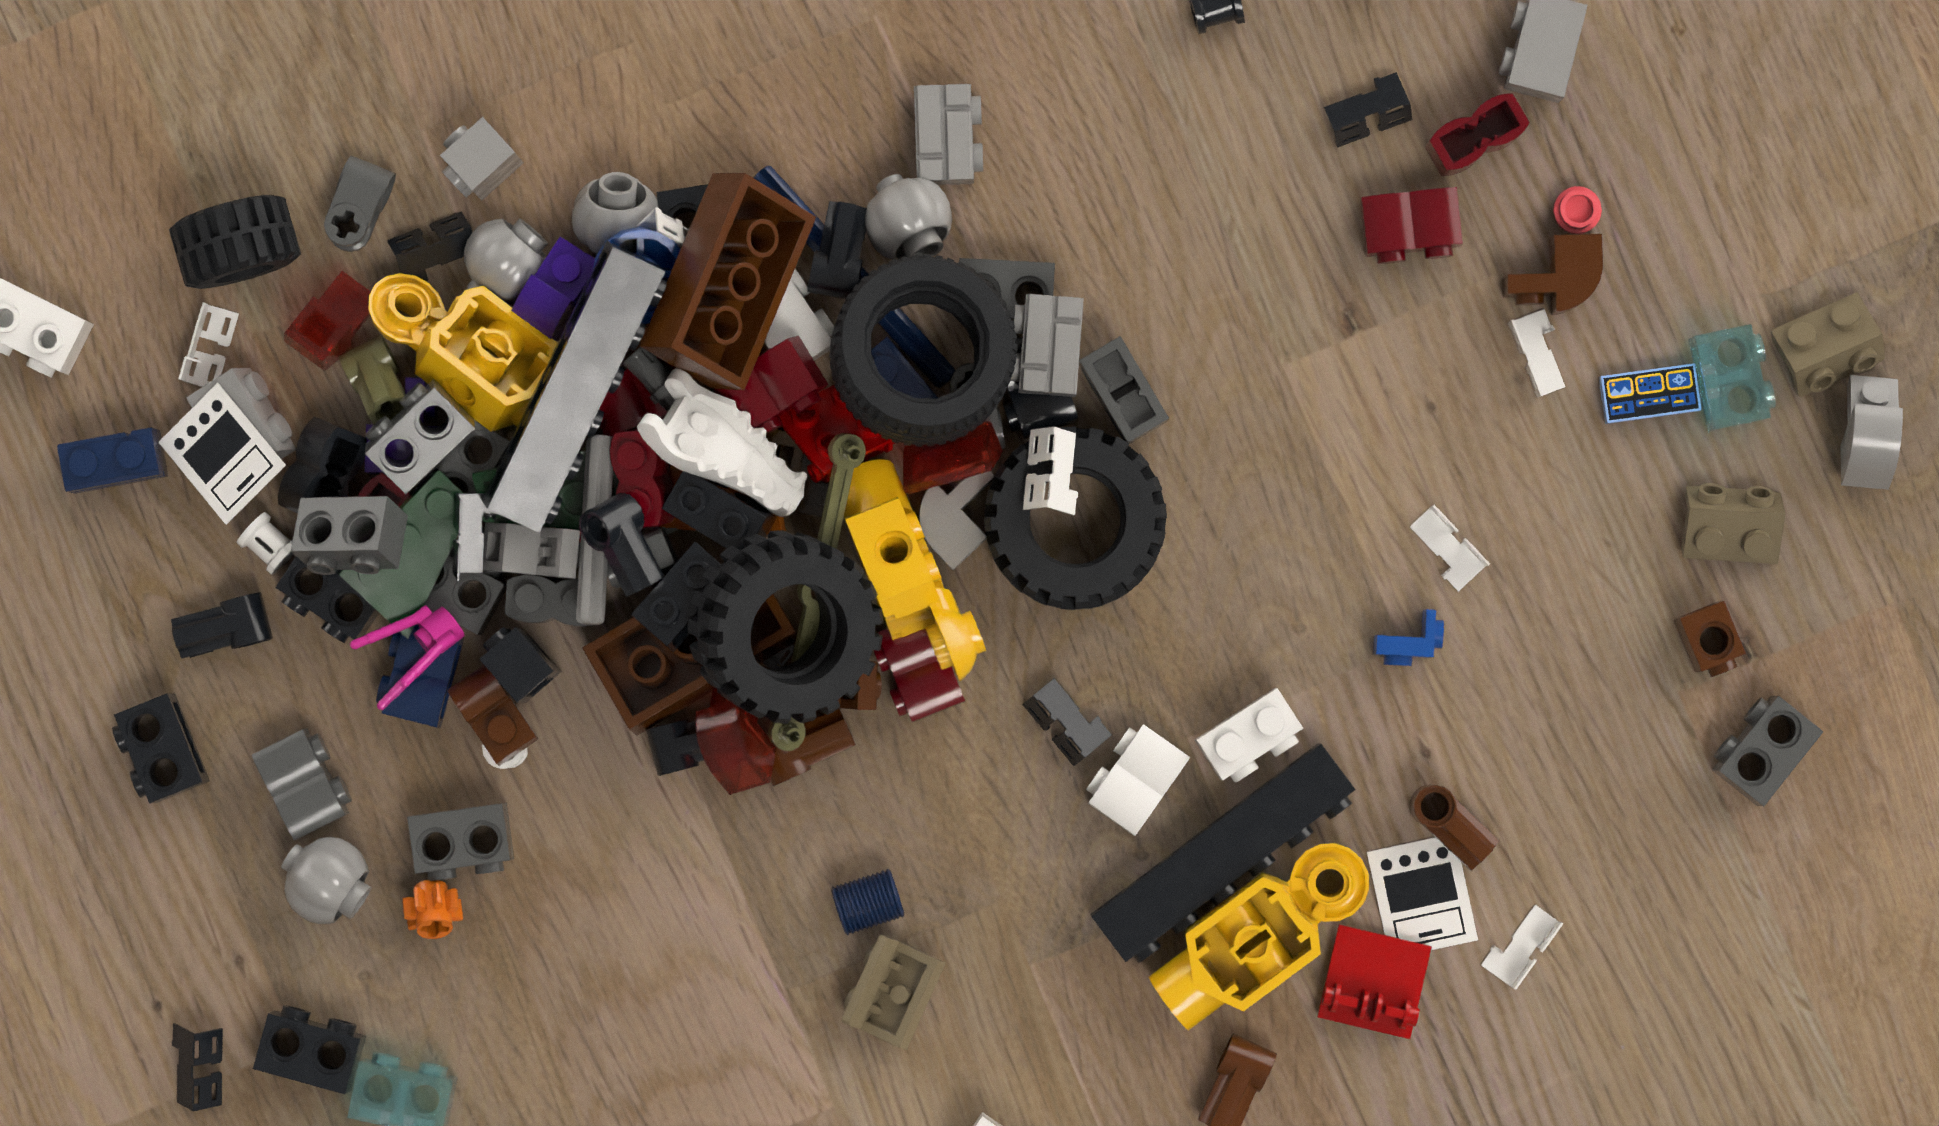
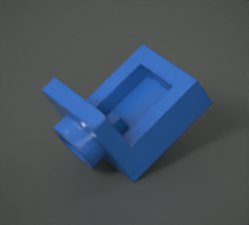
(1401, 649)

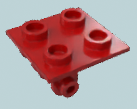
(820, 424)
(1374, 982)

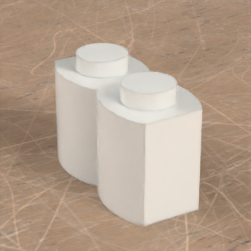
(1137, 779)

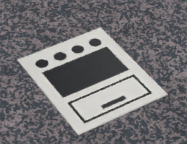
(222, 453)
(1422, 894)

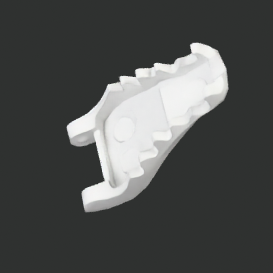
(717, 442)

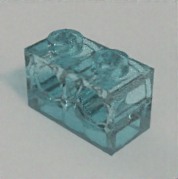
(1717, 379)
(401, 1106)

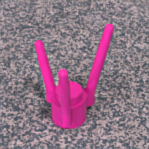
(436, 635)

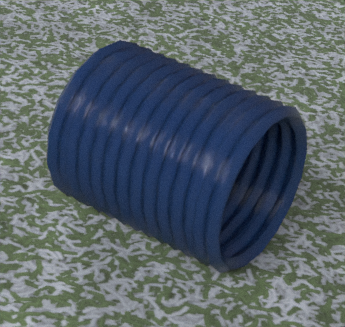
(867, 902)

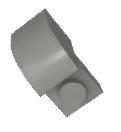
(1872, 433)
(944, 523)
(528, 552)

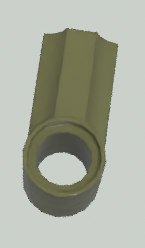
(374, 377)

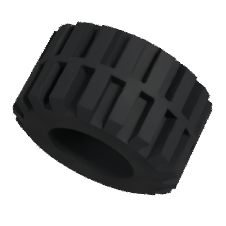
(234, 241)

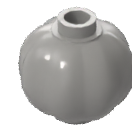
(610, 206)
(908, 217)
(503, 257)
(326, 880)

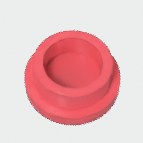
(1577, 210)

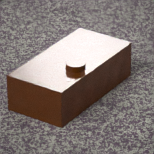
(728, 281)
(654, 682)

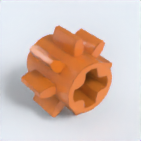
(432, 909)

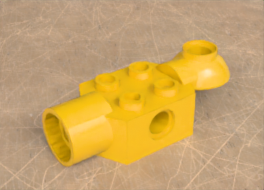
(474, 350)
(903, 568)
(1259, 936)

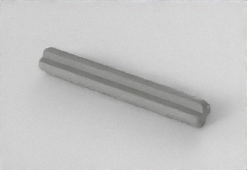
(593, 563)

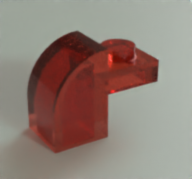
(329, 324)
(734, 745)

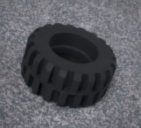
(1089, 583)
(834, 658)

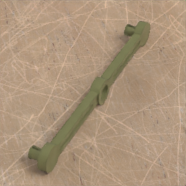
(846, 453)

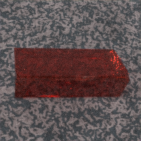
(952, 461)

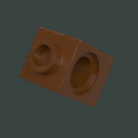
(1690, 629)

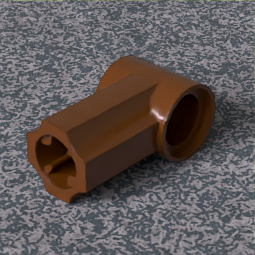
(822, 739)
(1455, 828)
(1240, 1074)

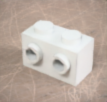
(40, 330)
(1248, 735)

